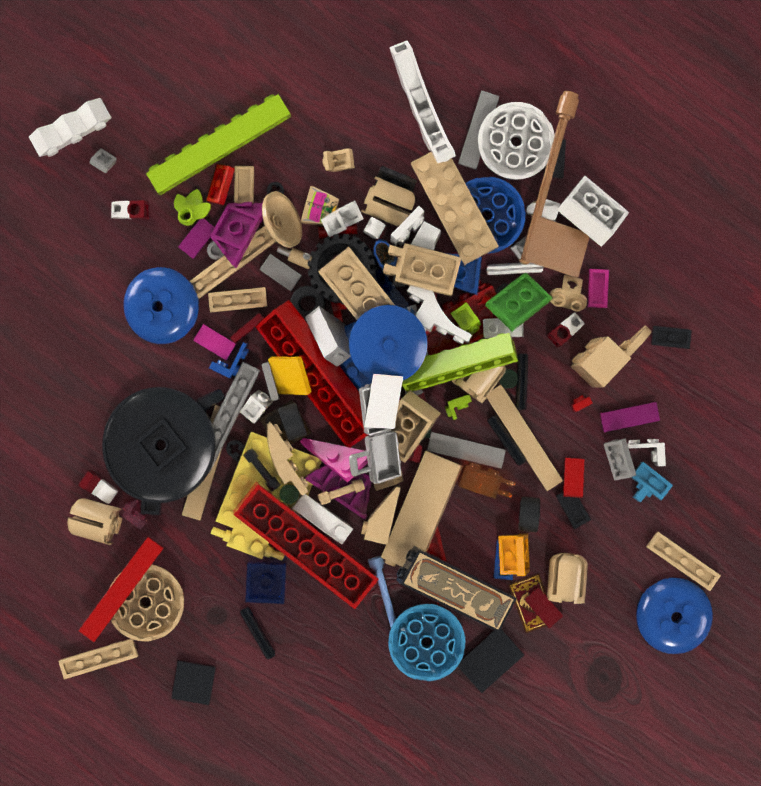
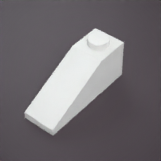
(323, 518)

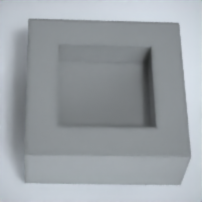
(103, 160)

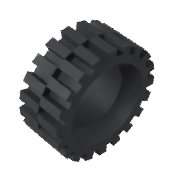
(331, 248)

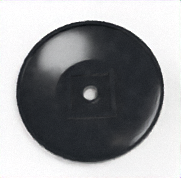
(132, 441)

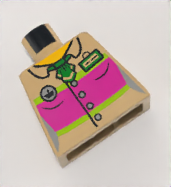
(318, 206)

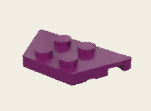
(237, 229)
(328, 480)

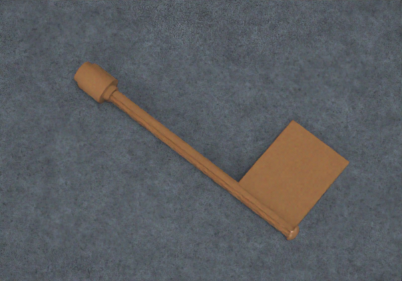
(547, 241)

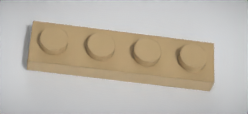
(683, 561)
(98, 658)

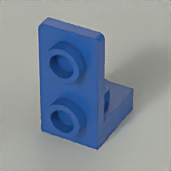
(221, 367)

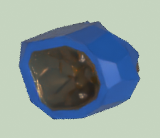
(381, 253)

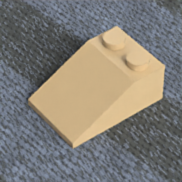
(412, 423)
(380, 521)

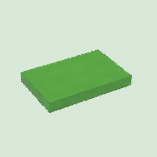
(518, 301)

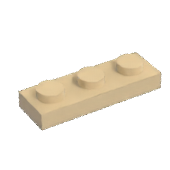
(237, 299)

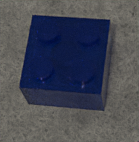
(266, 582)

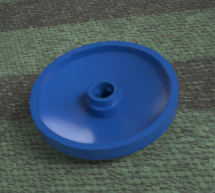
(388, 342)

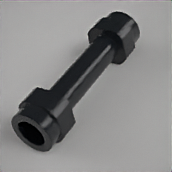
(271, 482)

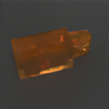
(483, 481)

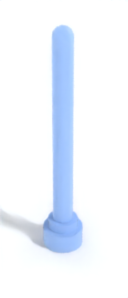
(376, 564)

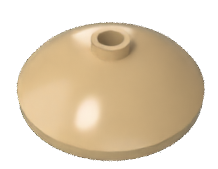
(281, 219)

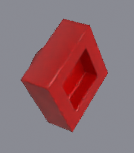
(580, 403)

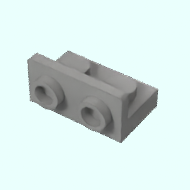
(619, 459)

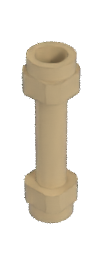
(325, 497)

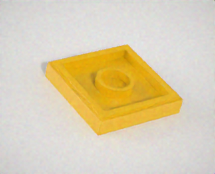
(289, 375)

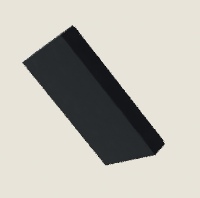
(490, 659)

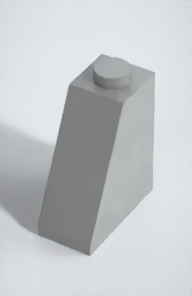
(329, 335)

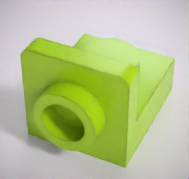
(466, 319)
(460, 403)

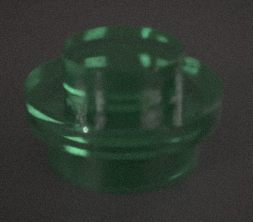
(509, 379)
(289, 494)

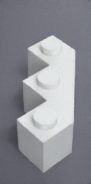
(70, 128)

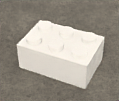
(593, 211)

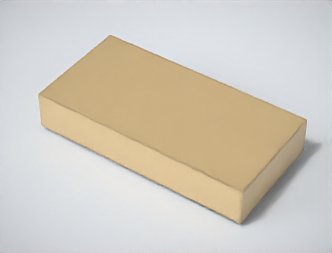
(244, 184)

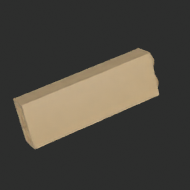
(422, 507)

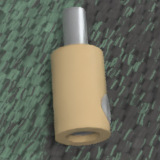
(296, 256)

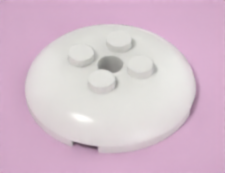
(518, 121)

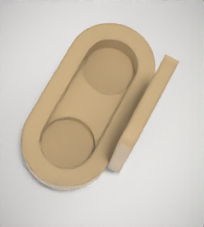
(569, 297)

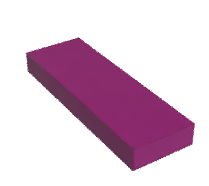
(629, 417)

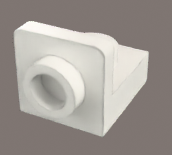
(256, 406)

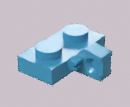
(649, 483)

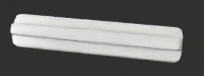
(512, 268)

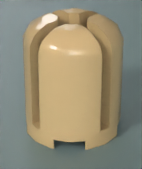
(390, 193)
(481, 383)
(97, 512)
(567, 578)

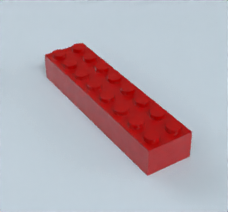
(330, 387)
(305, 545)

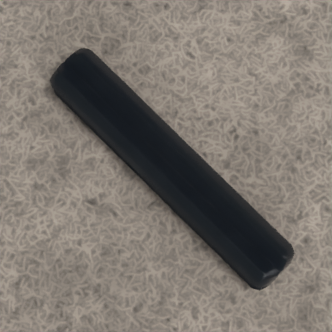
(522, 381)
(506, 440)
(257, 633)

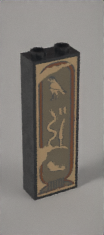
(455, 588)

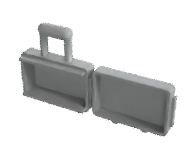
(381, 448)

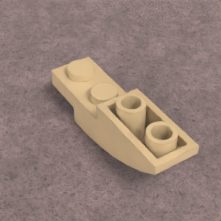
(279, 453)

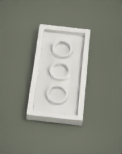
(411, 223)

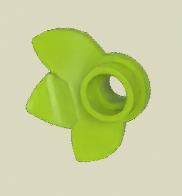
(191, 205)

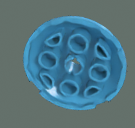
(429, 661)

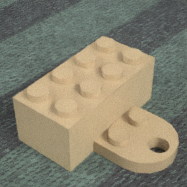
(605, 358)

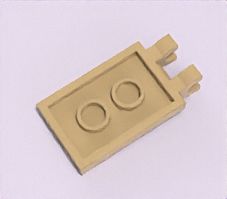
(424, 268)

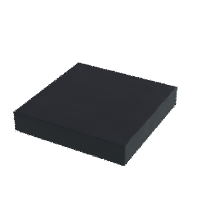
(193, 682)

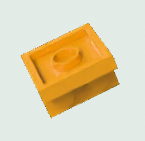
(514, 554)

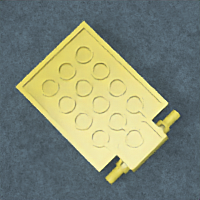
(244, 477)

